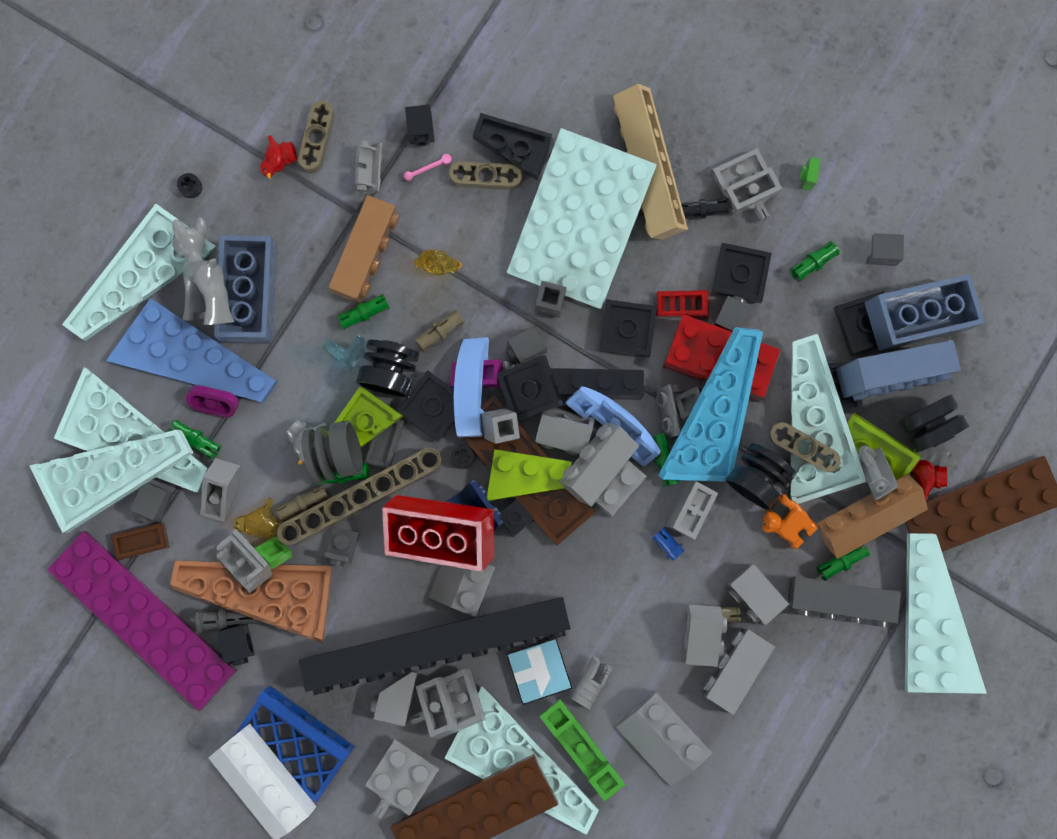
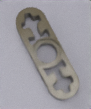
(327, 120)
(492, 184)
(817, 461)

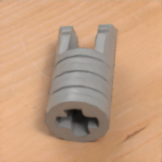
(587, 689)

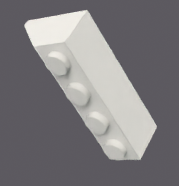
(262, 782)

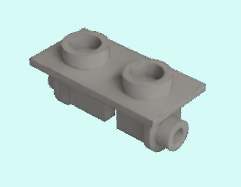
(368, 178)
(671, 419)
(877, 471)

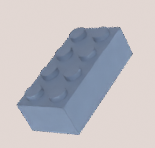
(250, 285)
(924, 312)
(898, 370)

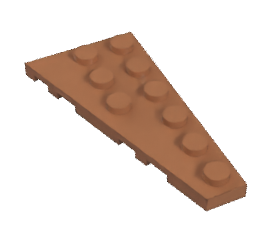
(290, 599)

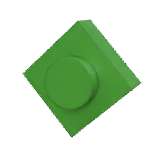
(809, 173)
(274, 552)

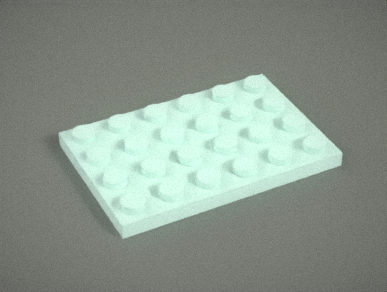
(581, 217)

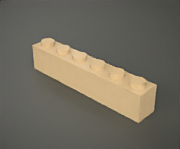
(645, 140)

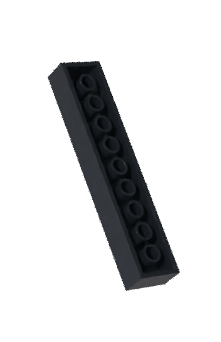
(434, 644)

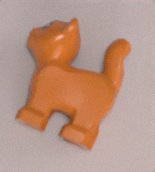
(791, 525)

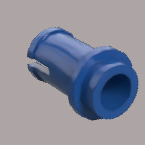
(668, 544)

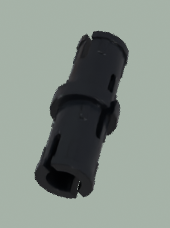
(705, 208)

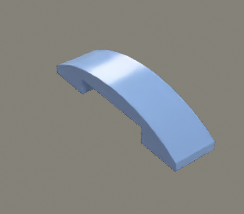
(469, 387)
(604, 410)

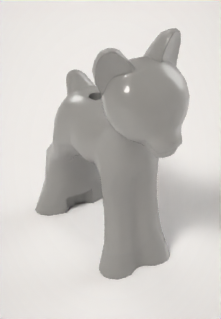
(203, 279)

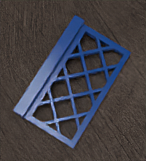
(310, 728)

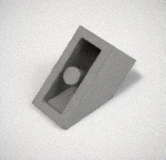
(219, 489)
(395, 701)

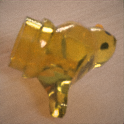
(437, 262)
(258, 522)

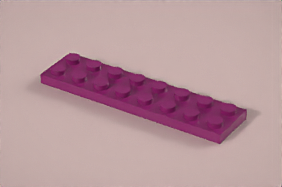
(142, 620)

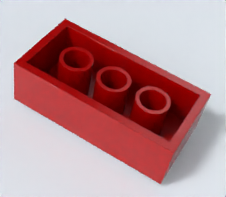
(699, 346)
(439, 532)

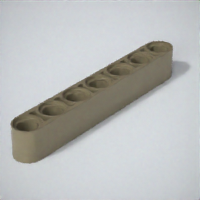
(347, 497)

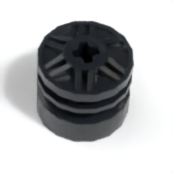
(388, 362)
(763, 472)

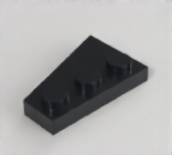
(514, 142)

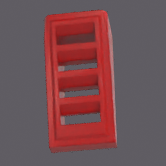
(693, 295)

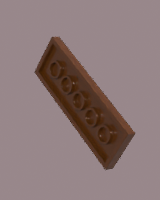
(988, 504)
(554, 511)
(484, 807)

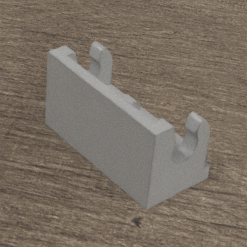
(691, 509)
(243, 561)

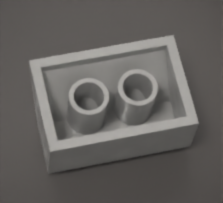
(663, 739)

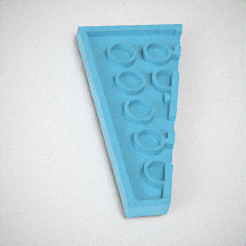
(714, 428)

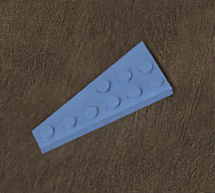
(177, 350)

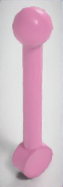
(446, 159)

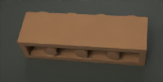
(363, 249)
(872, 517)

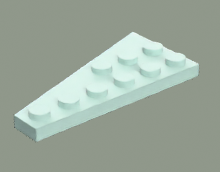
(133, 275)
(820, 415)
(103, 418)
(98, 478)
(936, 637)
(502, 742)

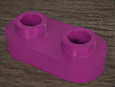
(212, 401)

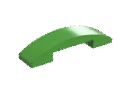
(582, 750)

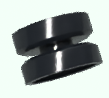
(934, 424)

